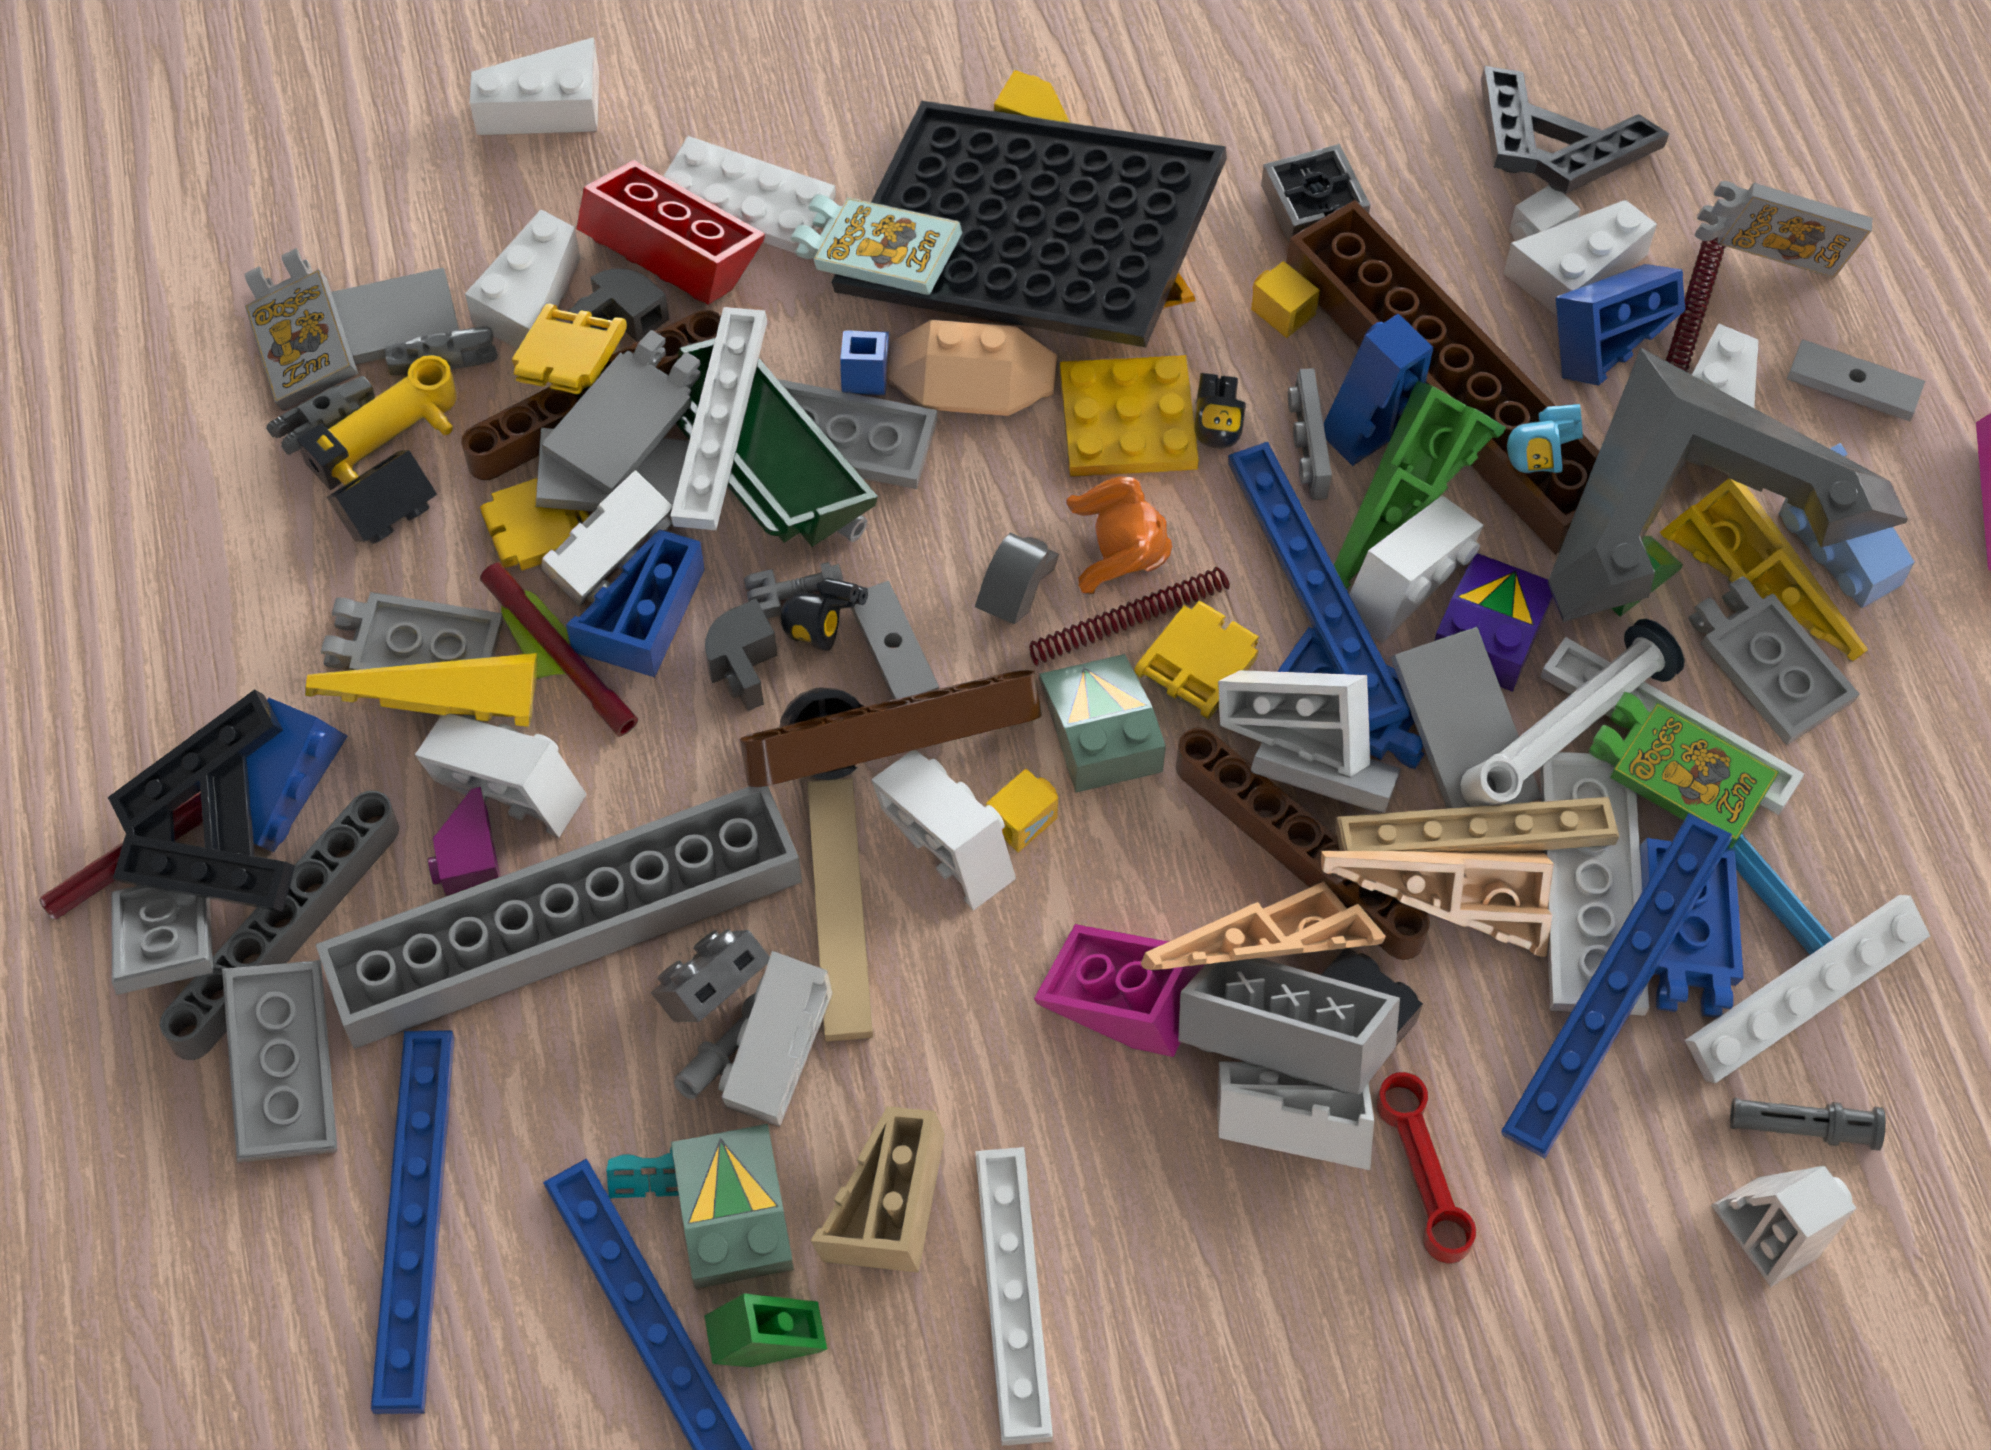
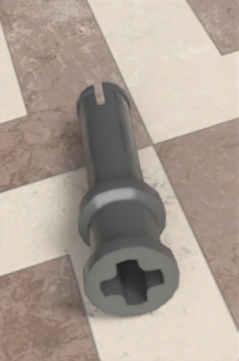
(1832, 1123)

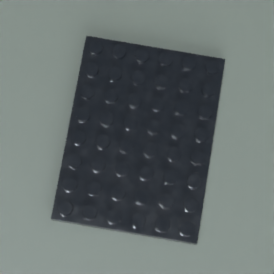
(1054, 217)

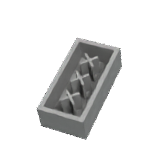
(1290, 1021)

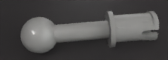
(711, 1058)

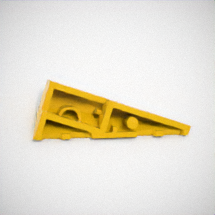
(1741, 540)
(467, 687)

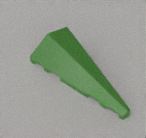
(1424, 454)

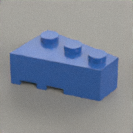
(1377, 388)
(643, 607)

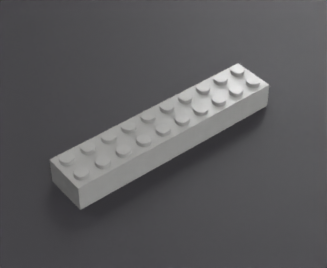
(558, 914)

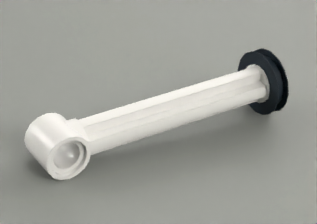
(1648, 653)

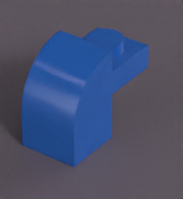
(864, 362)

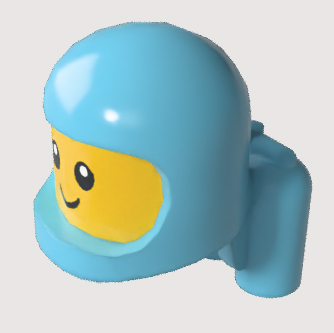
(1537, 444)

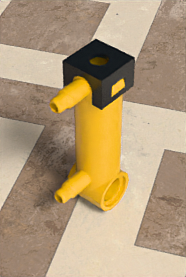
(423, 393)

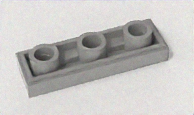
(1856, 380)
(1310, 434)
(886, 626)

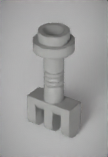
(769, 592)

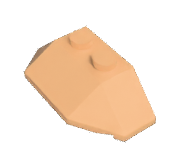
(971, 367)

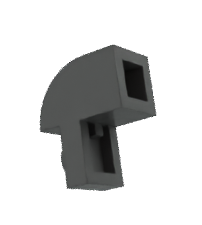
(625, 296)
(1014, 577)
(736, 645)

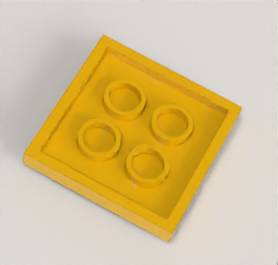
(1128, 415)

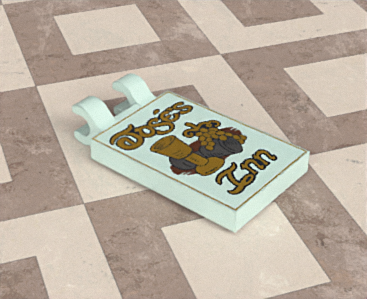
(878, 243)

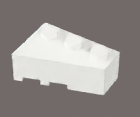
(538, 92)
(525, 278)
(1730, 364)
(1413, 564)
(1305, 712)
(507, 766)
(947, 822)
(1294, 1115)
(1786, 1218)

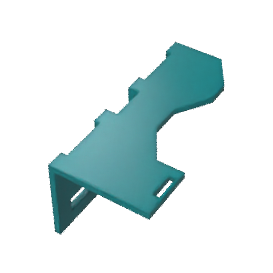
(640, 1181)

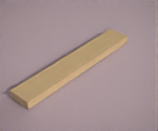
(1484, 828)
(840, 908)

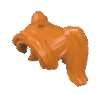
(1127, 531)

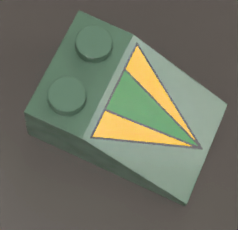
(1103, 722)
(731, 1206)

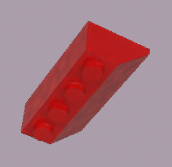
(668, 231)

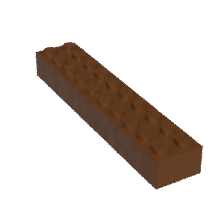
(1371, 279)

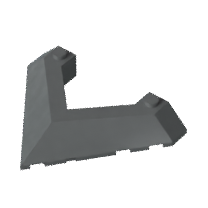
(1679, 418)

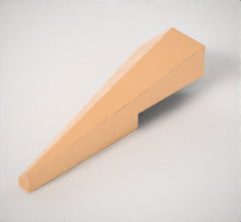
(1482, 890)
(1295, 925)

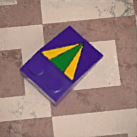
(1504, 607)

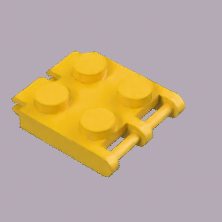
(566, 352)
(524, 531)
(1197, 654)

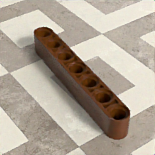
(501, 431)
(889, 728)
(1289, 823)

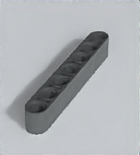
(304, 909)

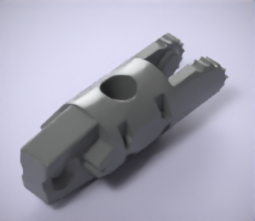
(457, 347)
(324, 408)

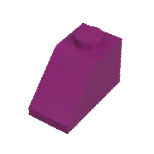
(465, 847)

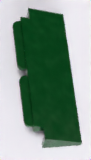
(784, 462)

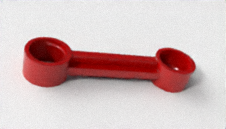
(1425, 1167)

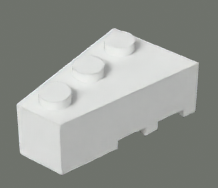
(1580, 252)
(607, 538)
(776, 1038)

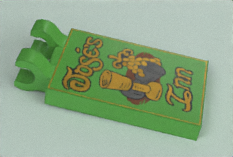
(1683, 766)

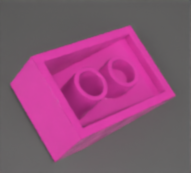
(1108, 990)

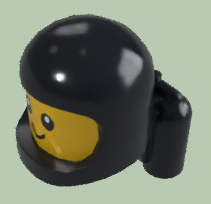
(1218, 412)
(816, 616)

